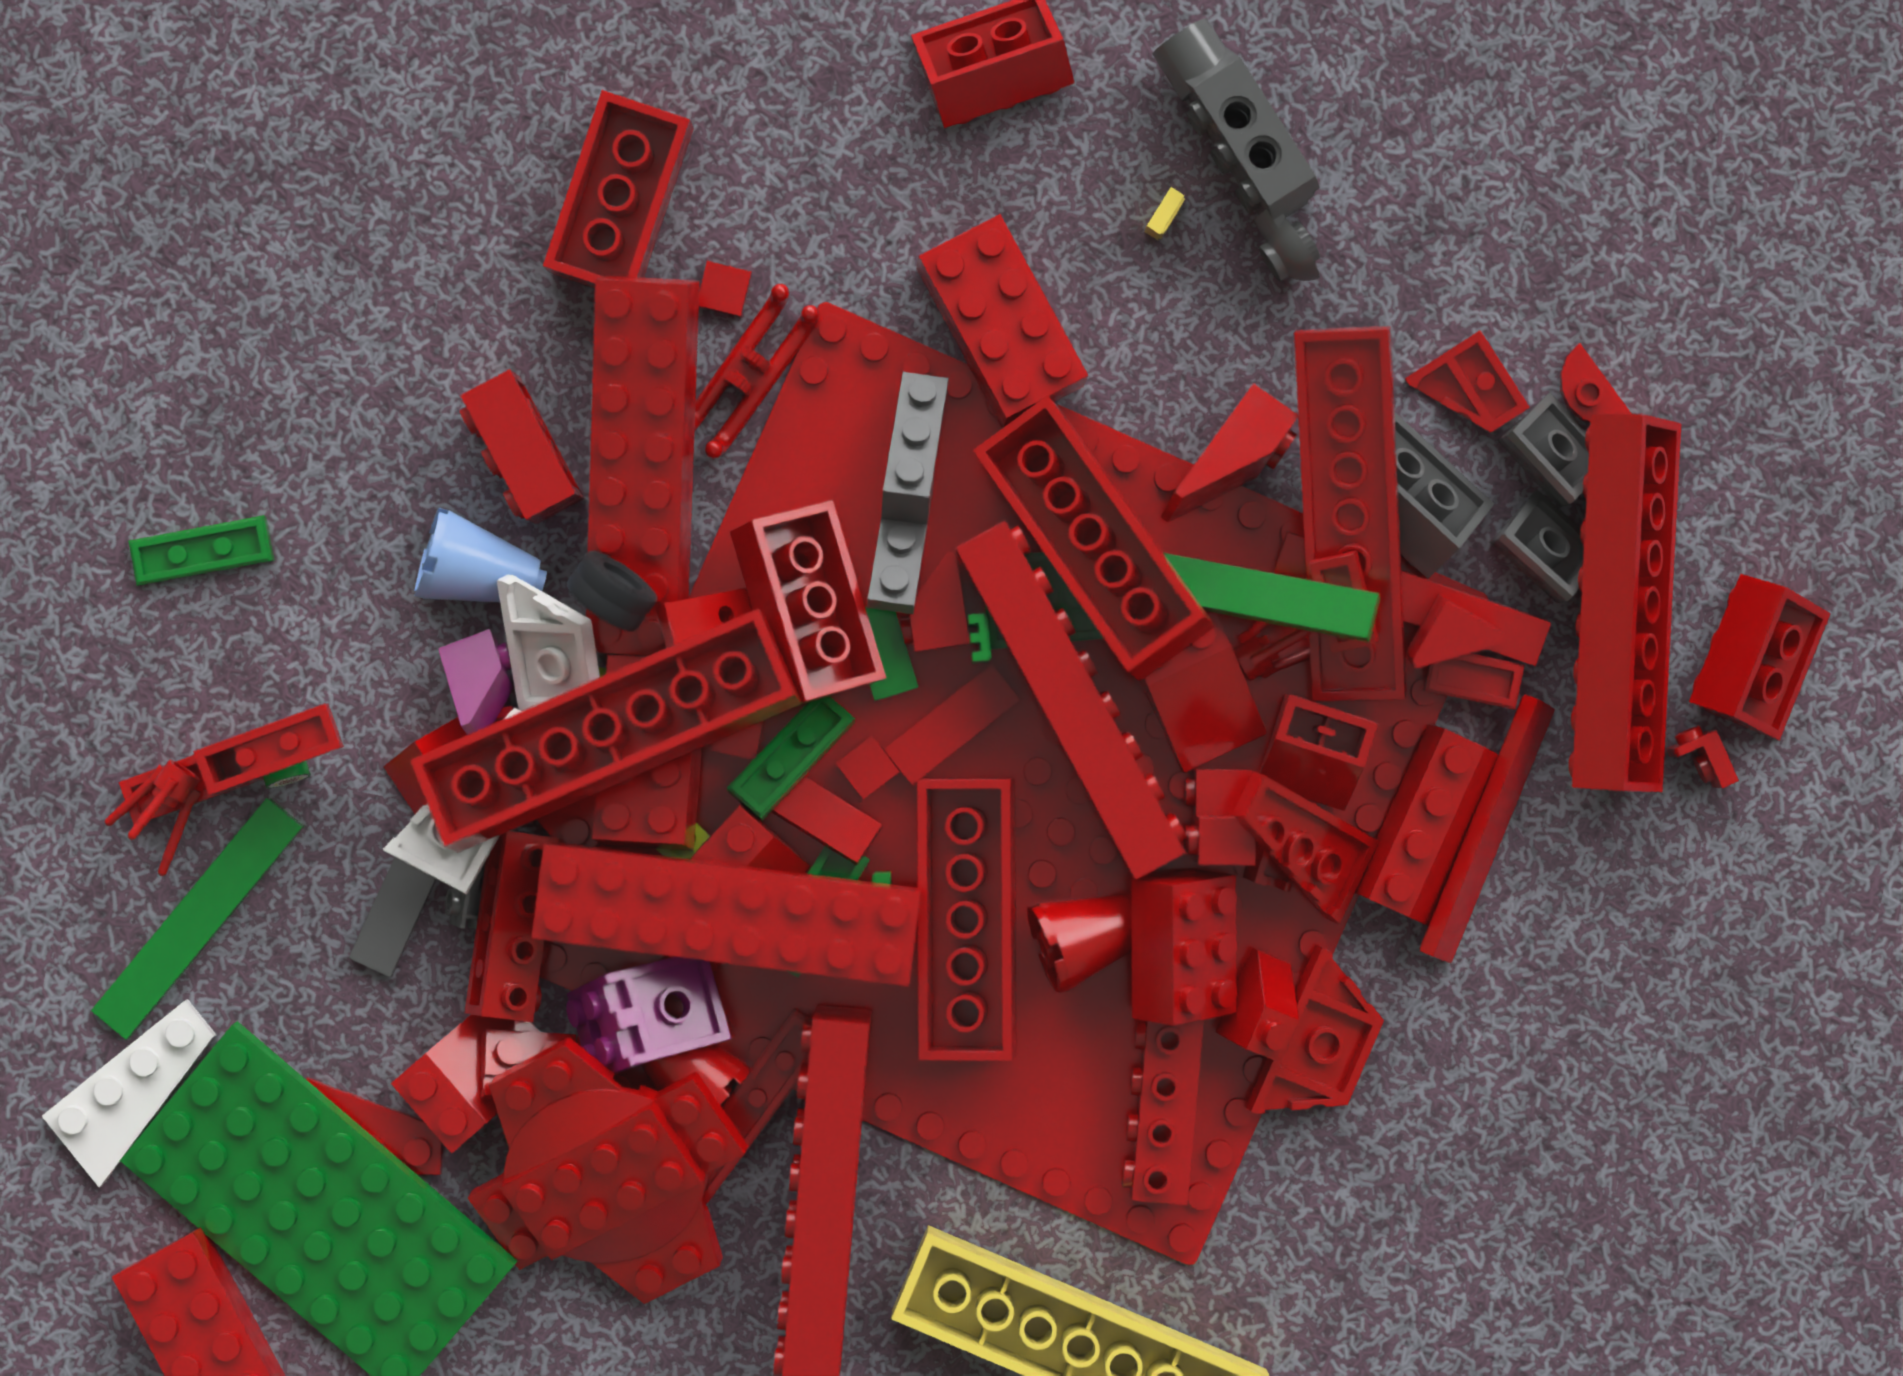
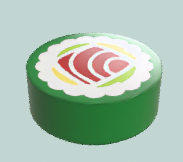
(287, 776)

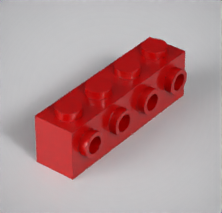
(504, 953)
(1165, 1112)

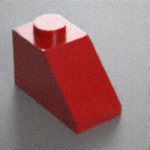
(938, 611)
(1264, 1007)

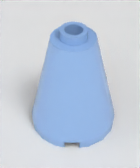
(468, 560)

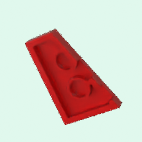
(397, 1131)

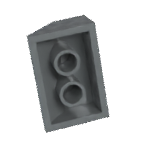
(1434, 502)

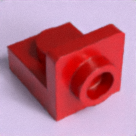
(1713, 759)

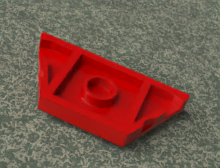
(1327, 1045)

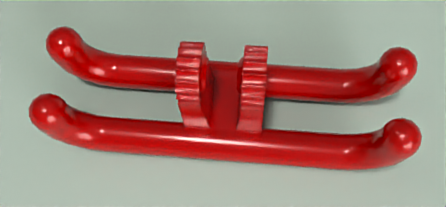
(752, 372)

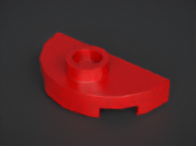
(1586, 388)

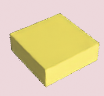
(1165, 214)

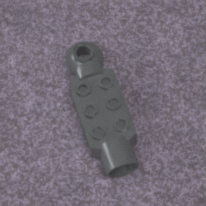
(1220, 86)

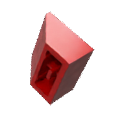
(1318, 751)

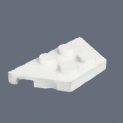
(546, 643)

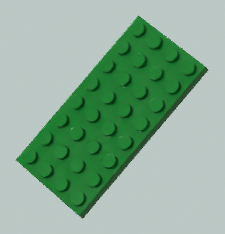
(317, 1208)

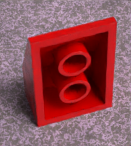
(1249, 440)
(1204, 700)
(448, 1081)

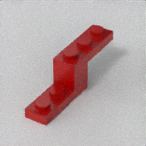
(249, 757)

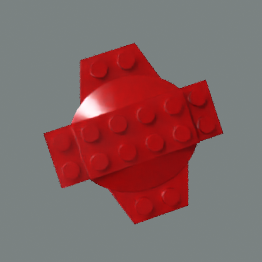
(607, 1171)

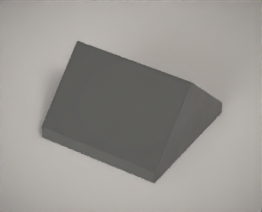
(1550, 449)
(1543, 546)

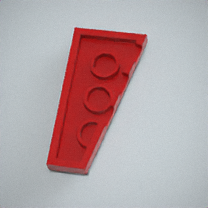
(1307, 842)

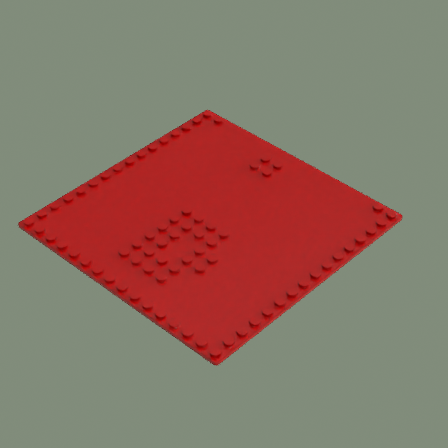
(1063, 1104)

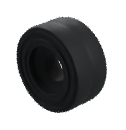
(611, 591)

